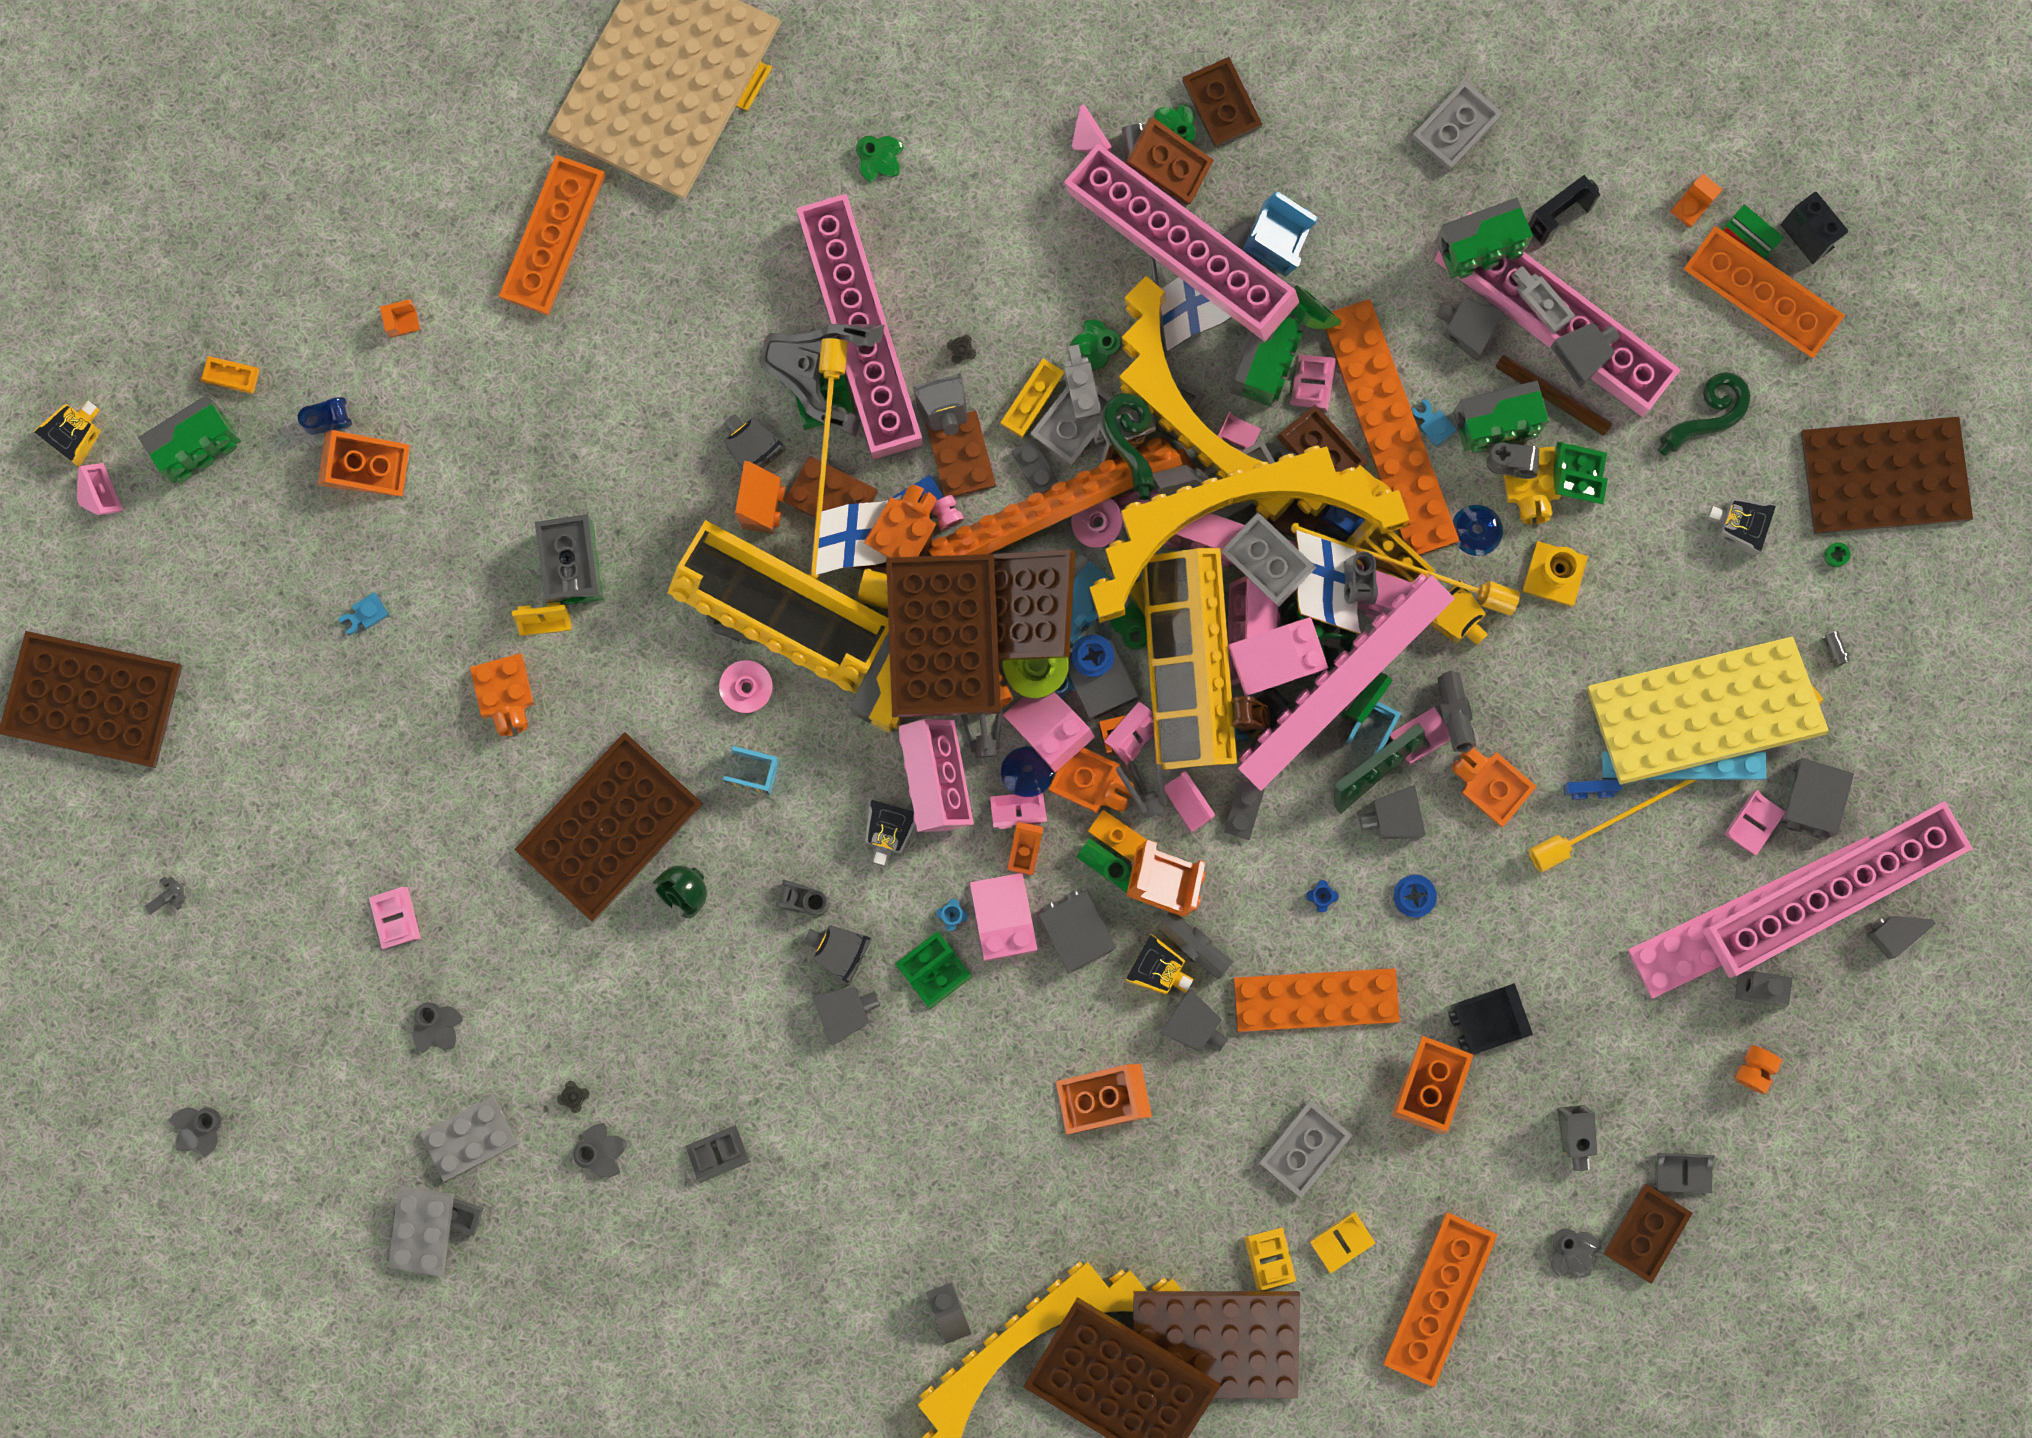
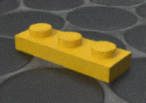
(1032, 398)

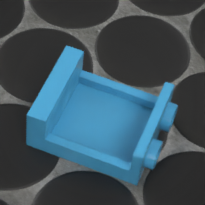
(1279, 233)

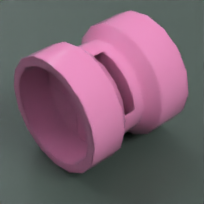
(947, 513)

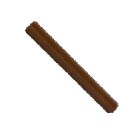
(1555, 395)

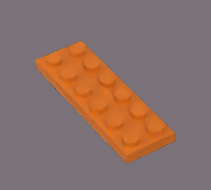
(552, 235)
(1764, 292)
(1316, 1000)
(1440, 1299)

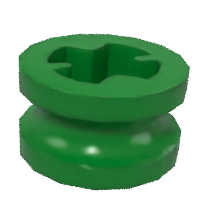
(1843, 560)

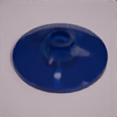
(1478, 543)
(1026, 783)

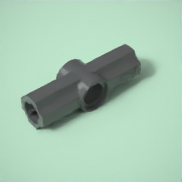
(1456, 711)
(1195, 945)

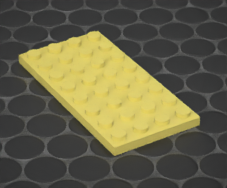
(1707, 710)

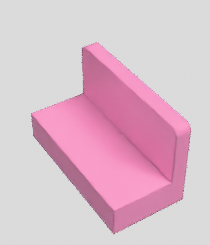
(1188, 802)

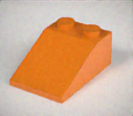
(363, 464)
(759, 499)
(1432, 1085)
(1103, 1098)

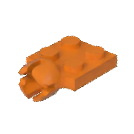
(903, 525)
(503, 692)
(1091, 782)
(1492, 784)

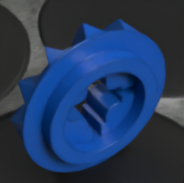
(1098, 644)
(1422, 886)

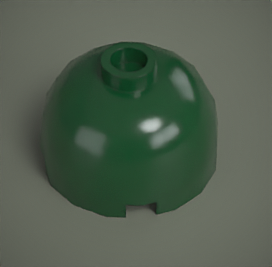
(682, 885)

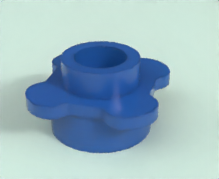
(1322, 888)

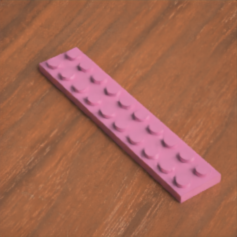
(1685, 951)

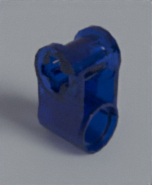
(327, 416)

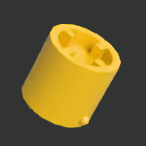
(873, 589)

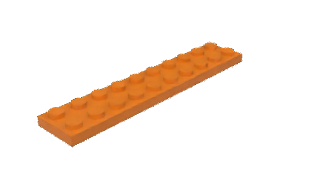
(1390, 426)
(1053, 505)

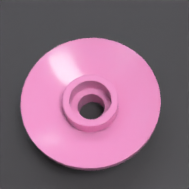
(1085, 526)
(739, 674)

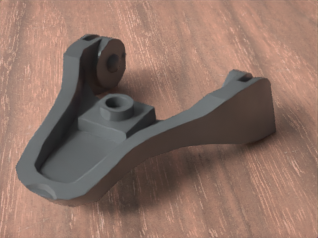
(796, 364)

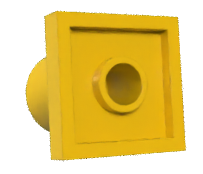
(1547, 583)

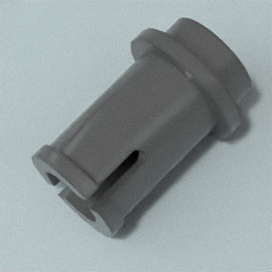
(1836, 649)

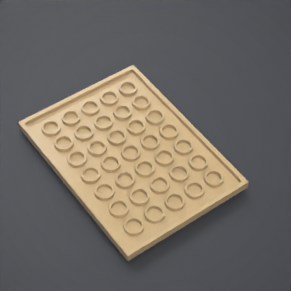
(664, 86)

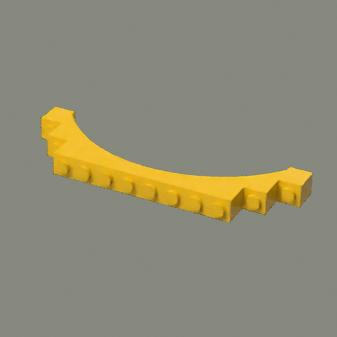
(1152, 382)
(1299, 476)
(953, 1399)

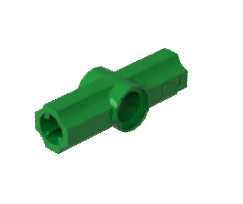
(1100, 860)

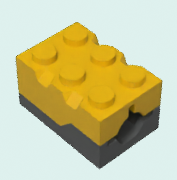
(874, 695)

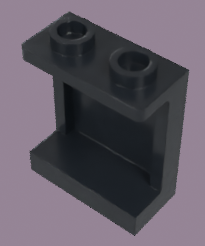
(1543, 220)
(1814, 227)
(1490, 1020)

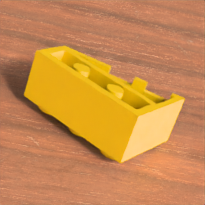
(1389, 545)

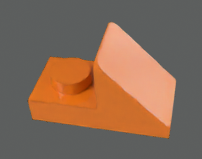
(1696, 200)
(1025, 848)

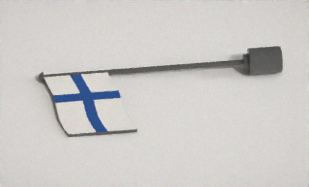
(1185, 309)

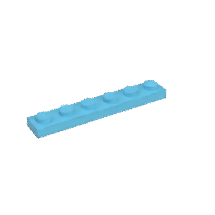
(1743, 767)

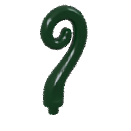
(1681, 432)
(1141, 471)

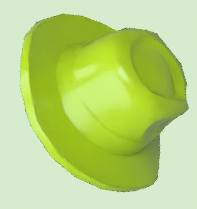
(1036, 676)

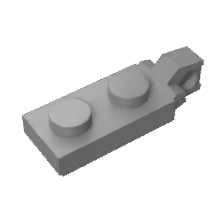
(1543, 300)
(1081, 385)

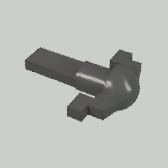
(175, 890)

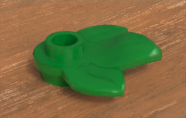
(1178, 120)
(881, 160)
(1092, 343)
(1131, 622)

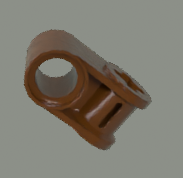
(1249, 714)

